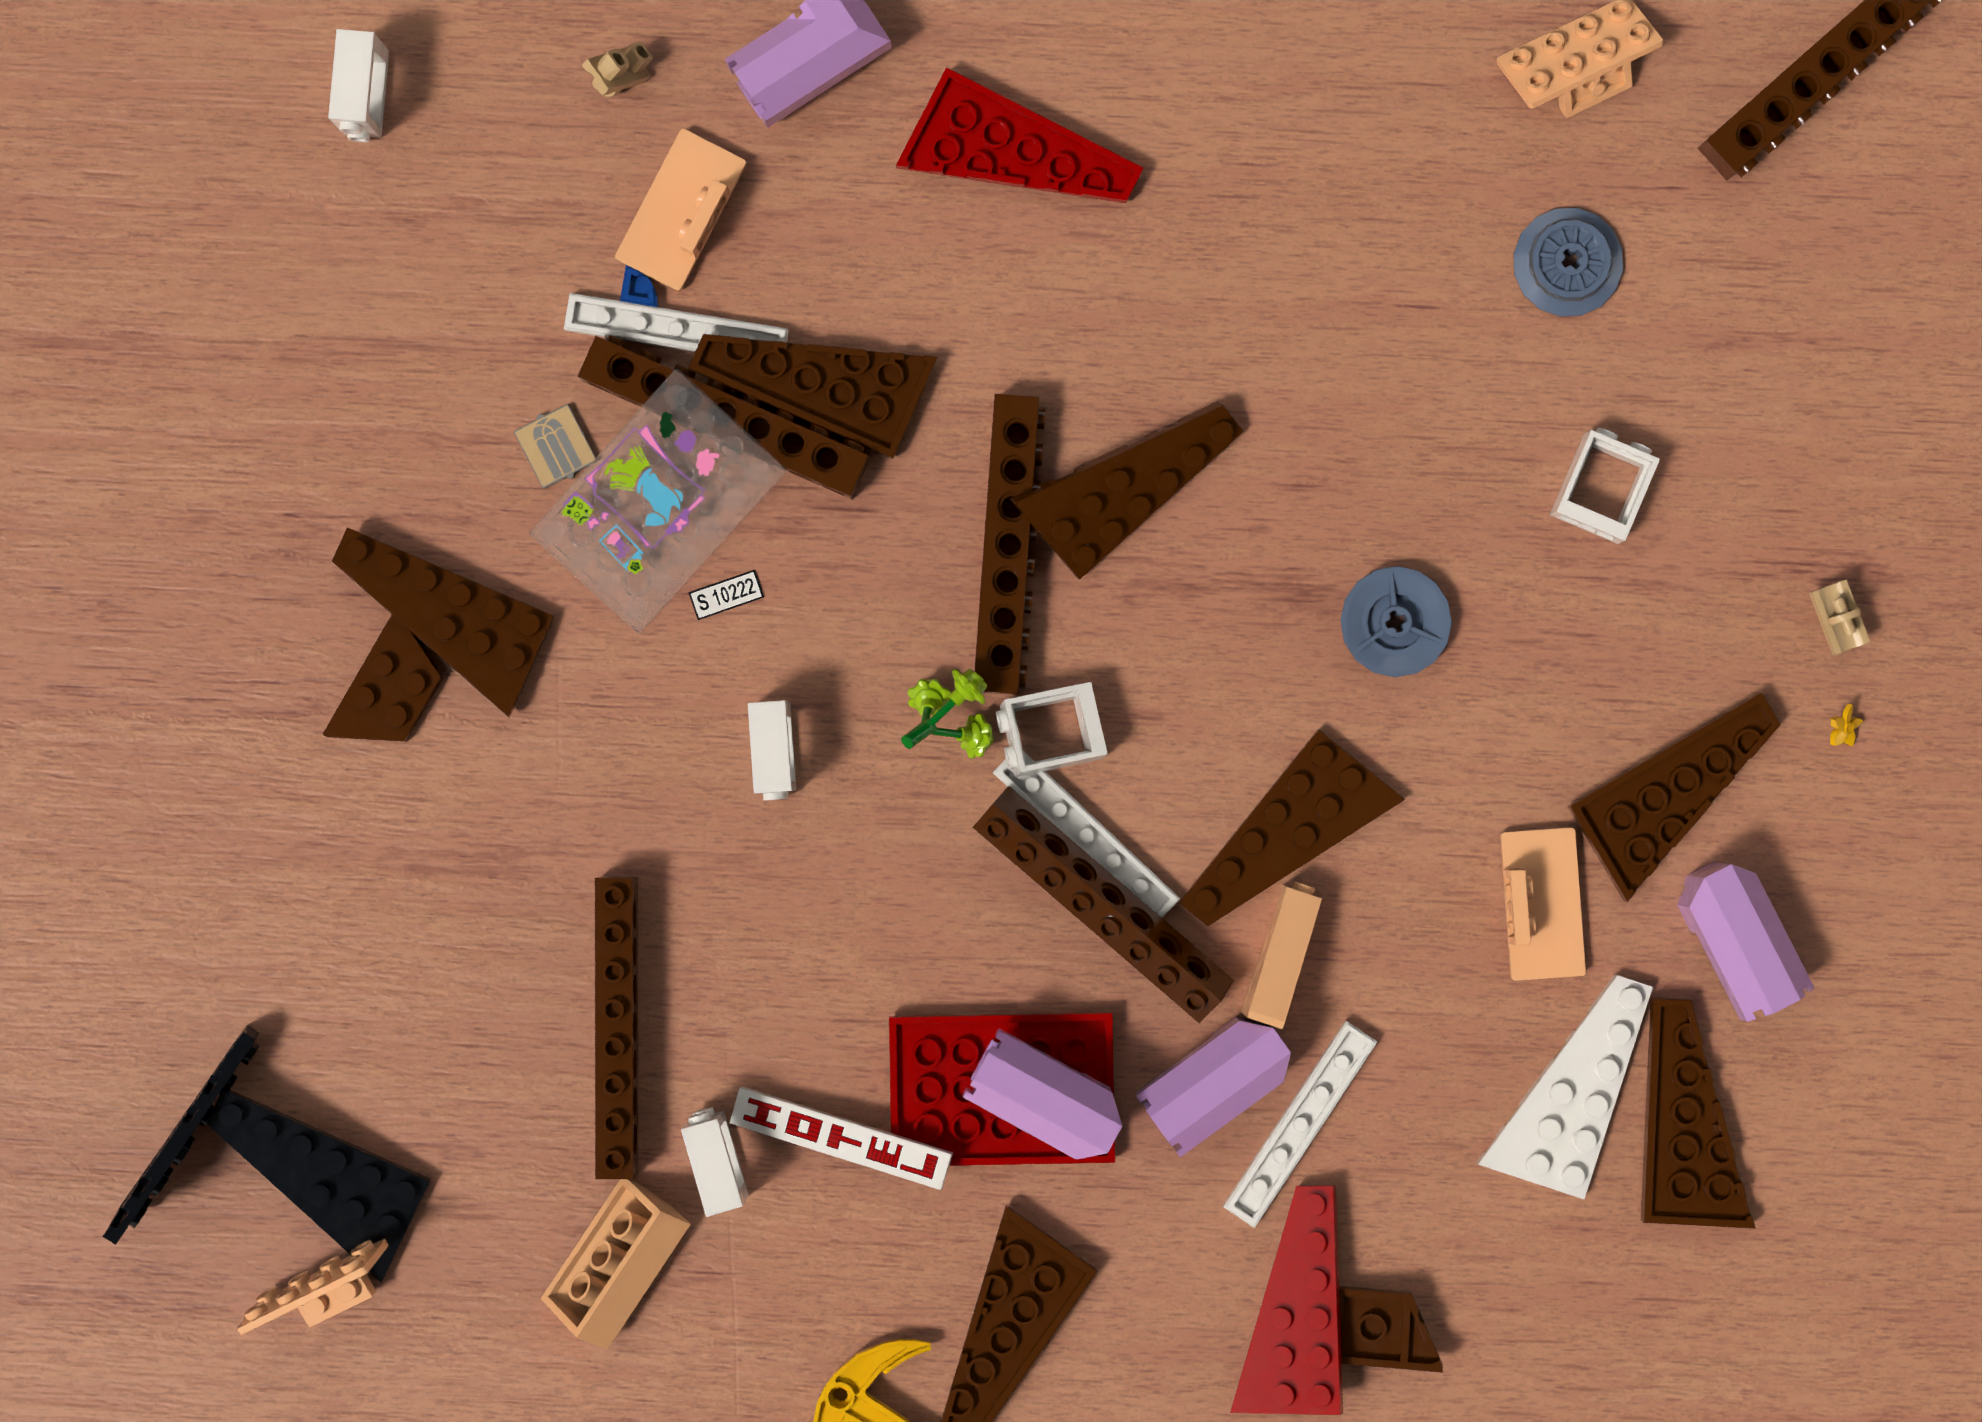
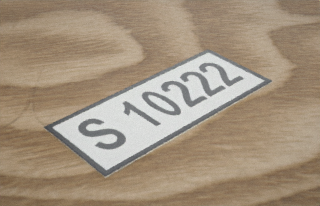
(726, 595)

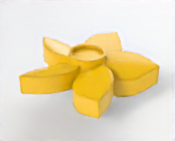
(1844, 727)

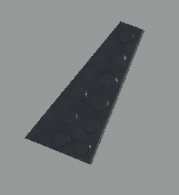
(180, 1139)
(331, 1180)

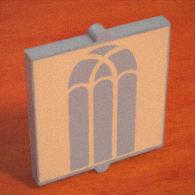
(555, 446)

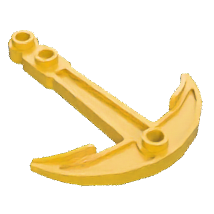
(857, 1376)

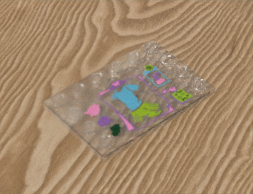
(658, 501)

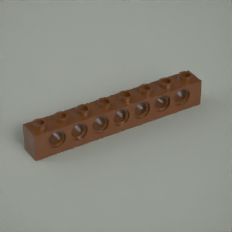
(1724, 146)
(1008, 412)
(842, 478)
(1104, 904)
(616, 1027)

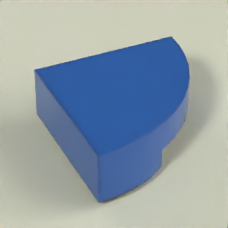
(638, 288)

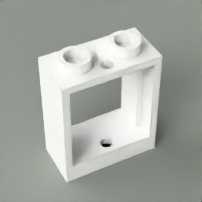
(358, 84)
(1594, 522)
(1088, 722)
(772, 749)
(714, 1161)

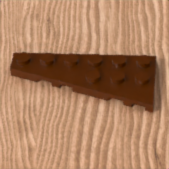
(836, 388)
(1115, 493)
(468, 625)
(1656, 802)
(1303, 814)
(1687, 1145)
(1019, 1307)

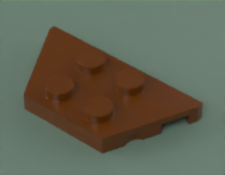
(387, 690)
(1385, 1330)

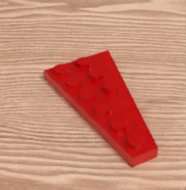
(997, 141)
(1297, 1335)

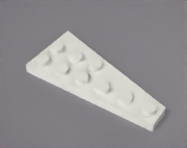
(1569, 1107)

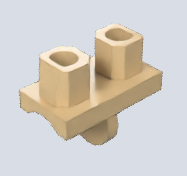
(619, 69)
(1839, 617)

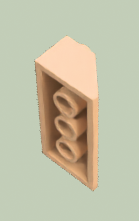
(614, 1263)

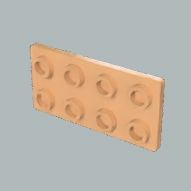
(1582, 59)
(680, 209)
(1542, 904)
(322, 1294)

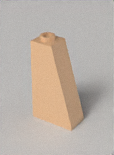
(1282, 956)

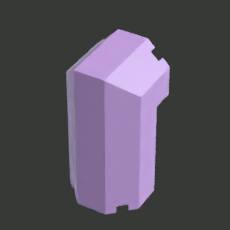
(807, 55)
(1743, 939)
(1215, 1082)
(1045, 1098)

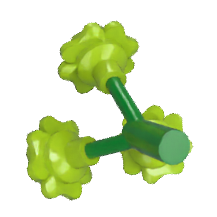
(933, 699)

